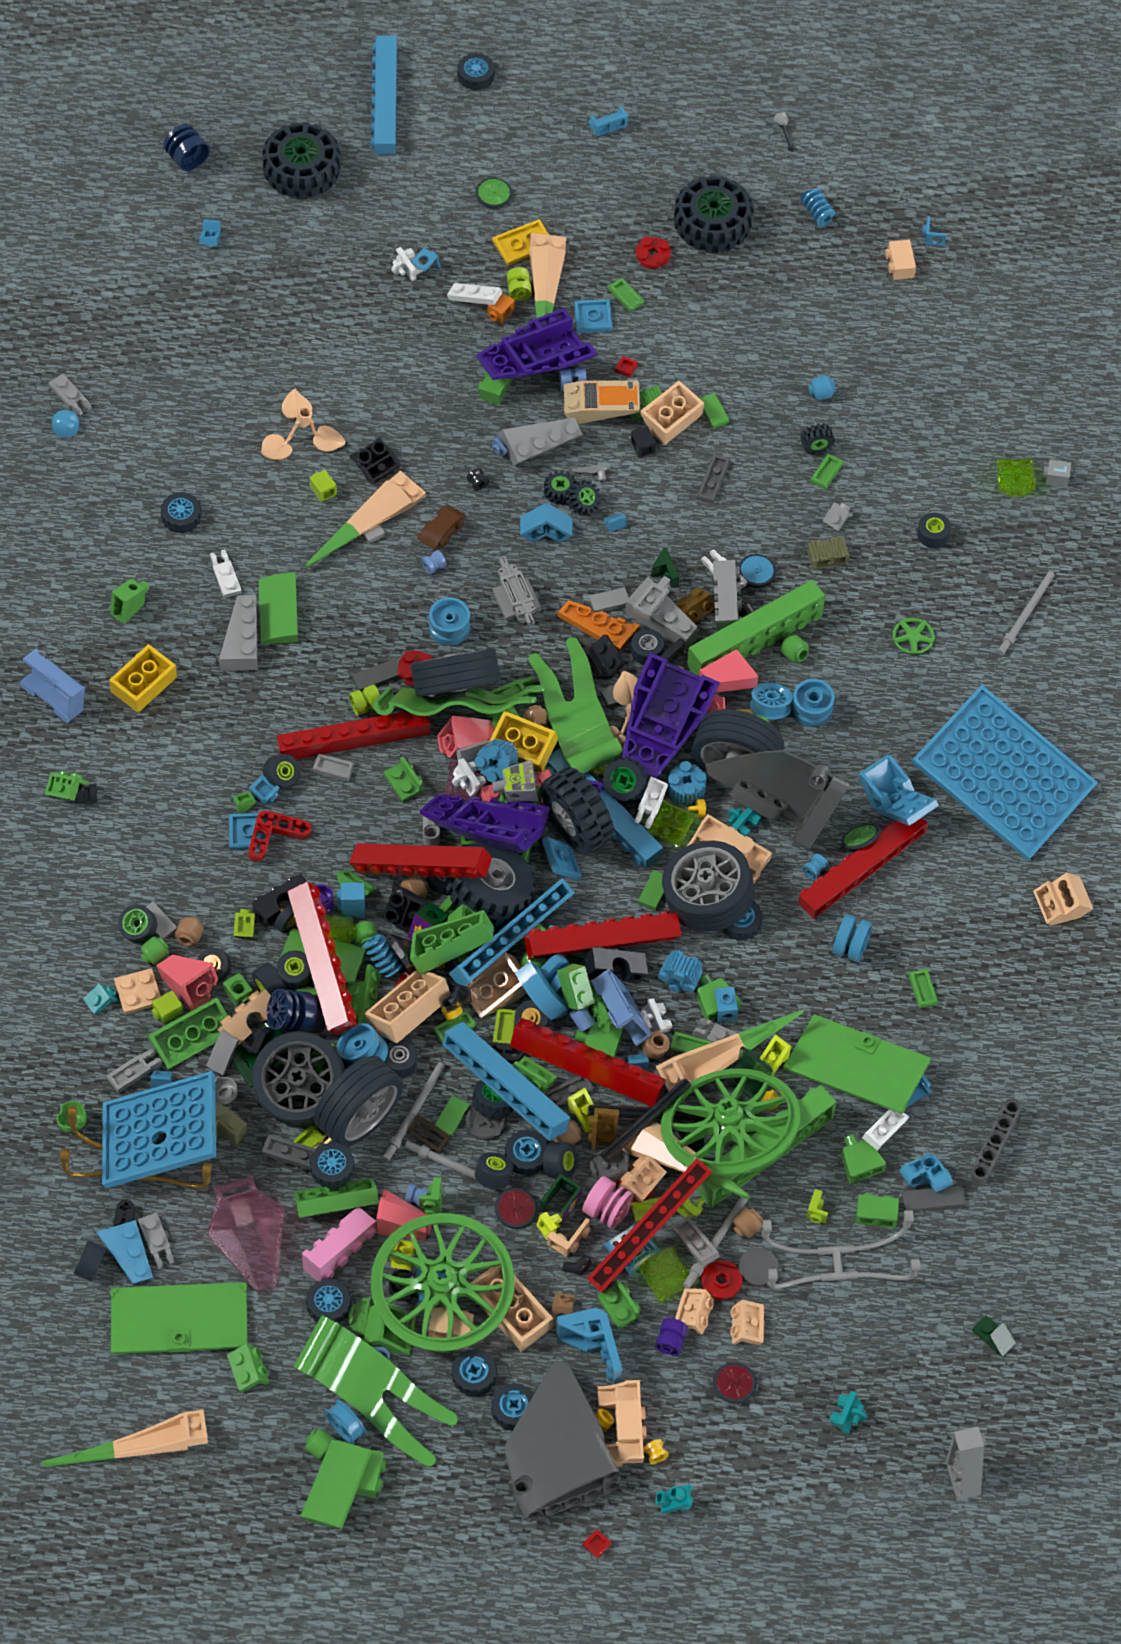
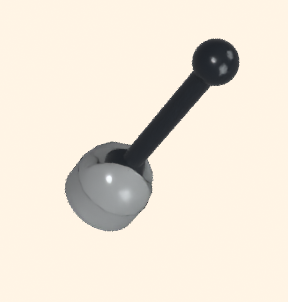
(781, 121)

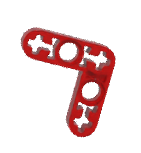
(267, 828)

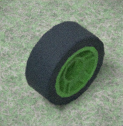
(133, 915)

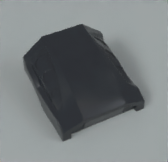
(375, 461)
(402, 907)
(403, 949)

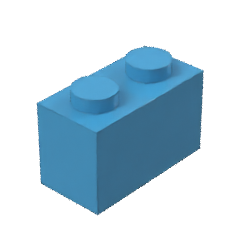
(352, 899)

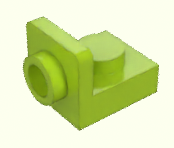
(244, 923)
(691, 1209)
(814, 1211)

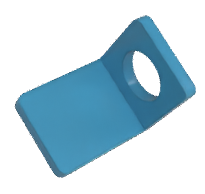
(929, 235)
(431, 256)
(726, 1004)

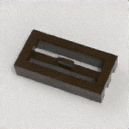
(444, 1142)

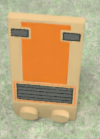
(600, 400)

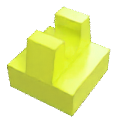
(548, 1223)

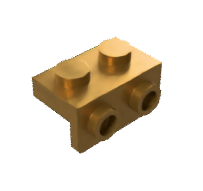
(696, 604)
(604, 1126)

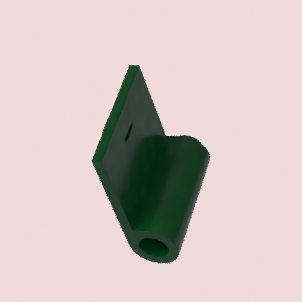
(242, 1057)

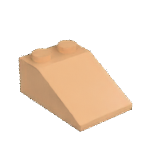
(496, 986)

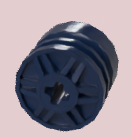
(186, 147)
(291, 1010)

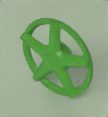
(913, 636)

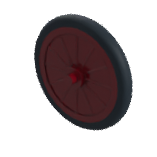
(515, 1208)
(734, 1382)

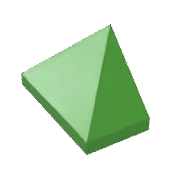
(347, 876)

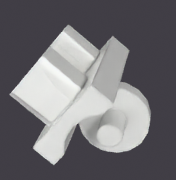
(403, 264)
(465, 777)
(652, 1015)

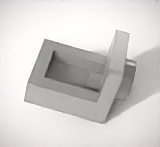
(837, 515)

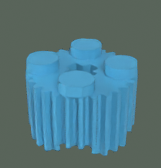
(496, 757)
(686, 784)
(681, 972)

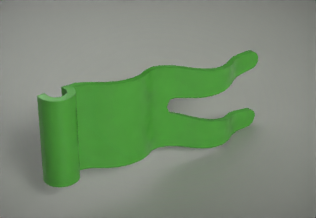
(429, 705)
(580, 723)
(360, 1378)

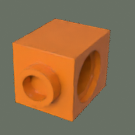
(502, 309)

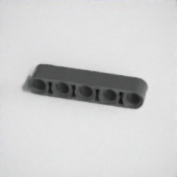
(996, 1134)

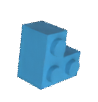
(546, 521)

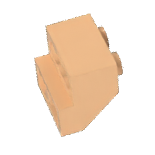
(1063, 899)

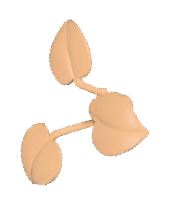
(295, 405)
(623, 694)

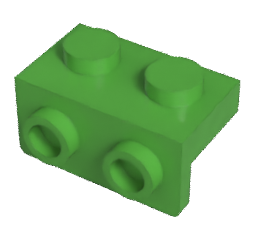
(535, 1074)
(248, 1367)

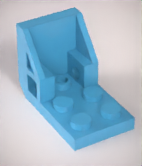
(893, 793)
(584, 1326)

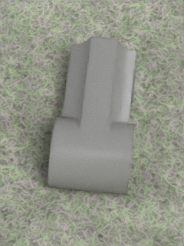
(430, 829)

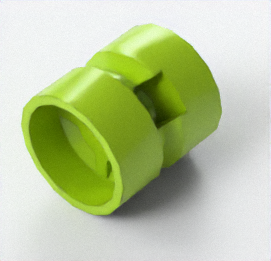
(519, 284)
(363, 700)

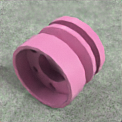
(611, 1205)

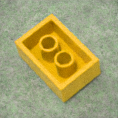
(143, 678)
(530, 739)

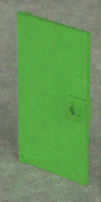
(857, 1063)
(178, 1318)

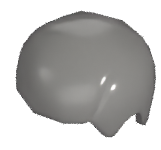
(227, 1087)

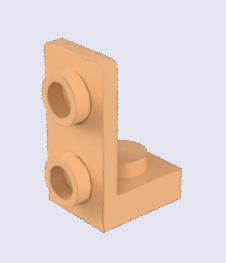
(560, 1243)

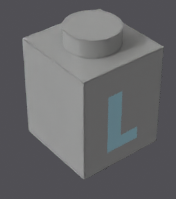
(1057, 473)

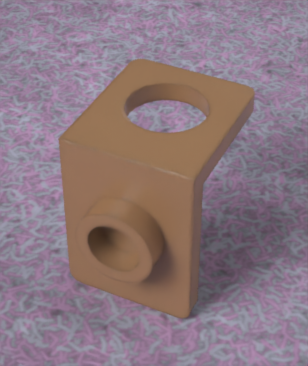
(562, 1304)

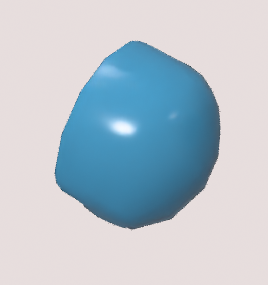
(65, 423)

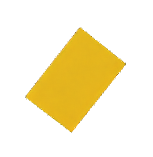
(516, 242)

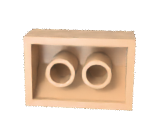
(672, 412)

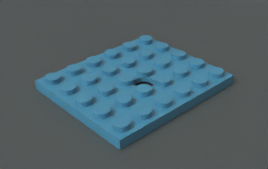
(131, 1124)

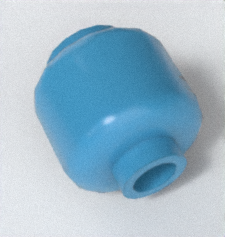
(822, 387)

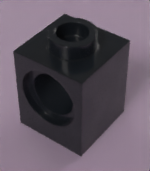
(643, 441)

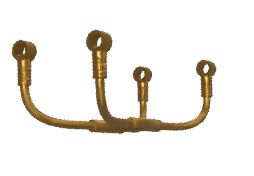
(64, 1158)

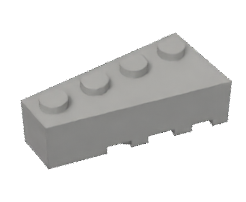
(536, 439)
(726, 593)
(667, 618)
(240, 642)
(966, 1462)

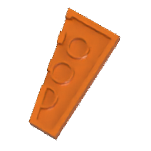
(598, 623)

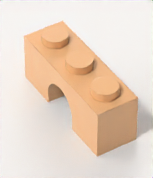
(237, 1023)

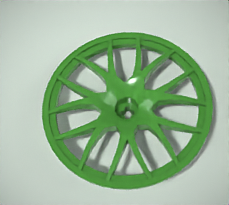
(732, 1121)
(444, 1290)

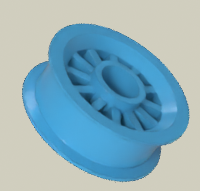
(771, 701)
(345, 1422)

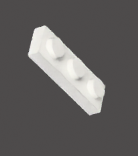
(474, 293)
(884, 1128)

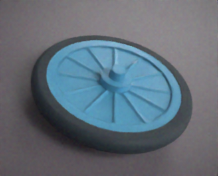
(757, 570)

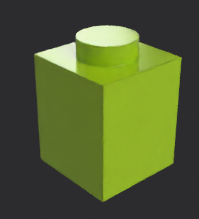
(323, 485)
(167, 1007)

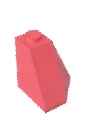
(731, 672)
(463, 732)
(189, 979)
(394, 1213)

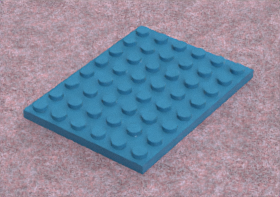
(1004, 772)

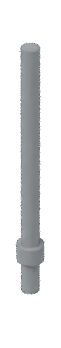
(1010, 637)
(395, 1142)
(425, 1152)
(696, 1270)

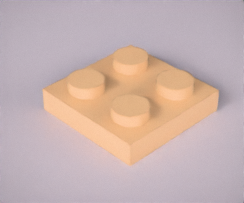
(137, 991)

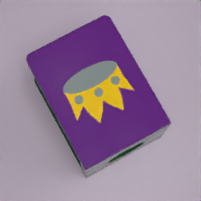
(427, 917)
(562, 1182)

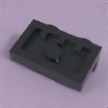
(604, 657)

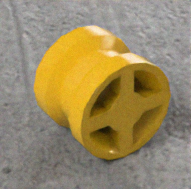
(655, 1451)

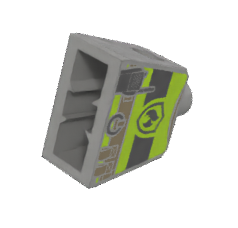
(518, 783)

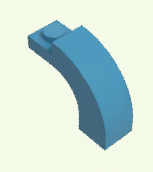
(541, 992)

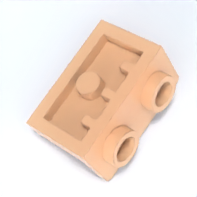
(642, 1177)
(695, 1309)
(747, 1322)

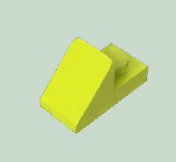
(776, 1053)
(578, 1105)
(404, 1247)

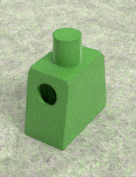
(128, 599)
(707, 999)
(598, 1040)
(861, 1160)

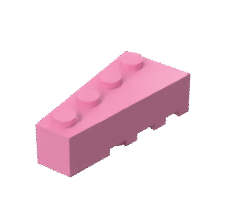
(338, 1245)

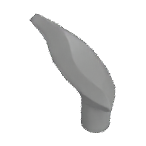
(600, 470)

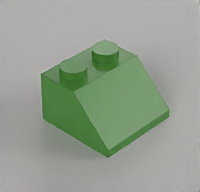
(379, 1335)

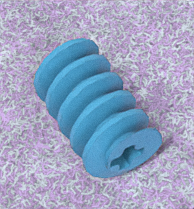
(818, 206)
(384, 955)

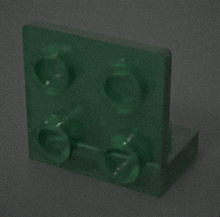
(748, 1060)

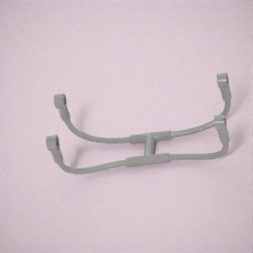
(837, 1251)

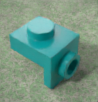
(100, 997)

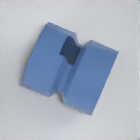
(566, 375)

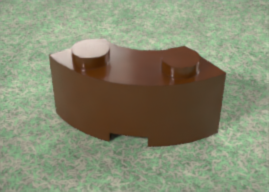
(446, 523)

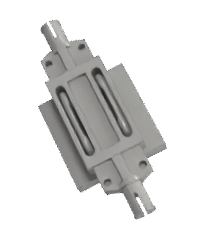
(515, 594)

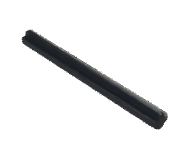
(637, 1112)
(645, 1120)

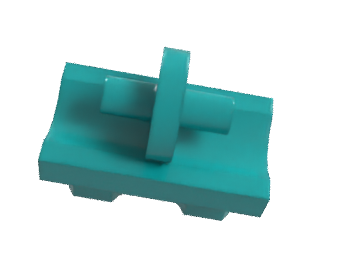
(748, 816)
(851, 1413)
(675, 1499)

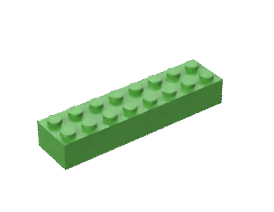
(760, 627)
(816, 1111)

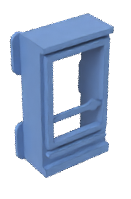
(53, 686)
(621, 1006)

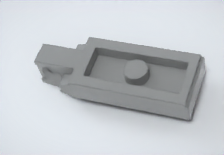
(652, 598)

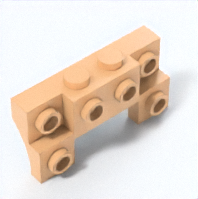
(715, 830)
(629, 1415)

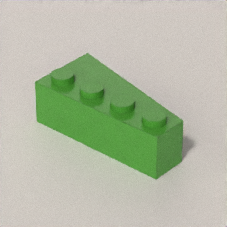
(449, 940)

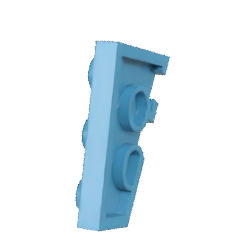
(128, 1250)

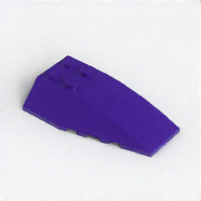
(538, 348)
(665, 712)
(492, 823)

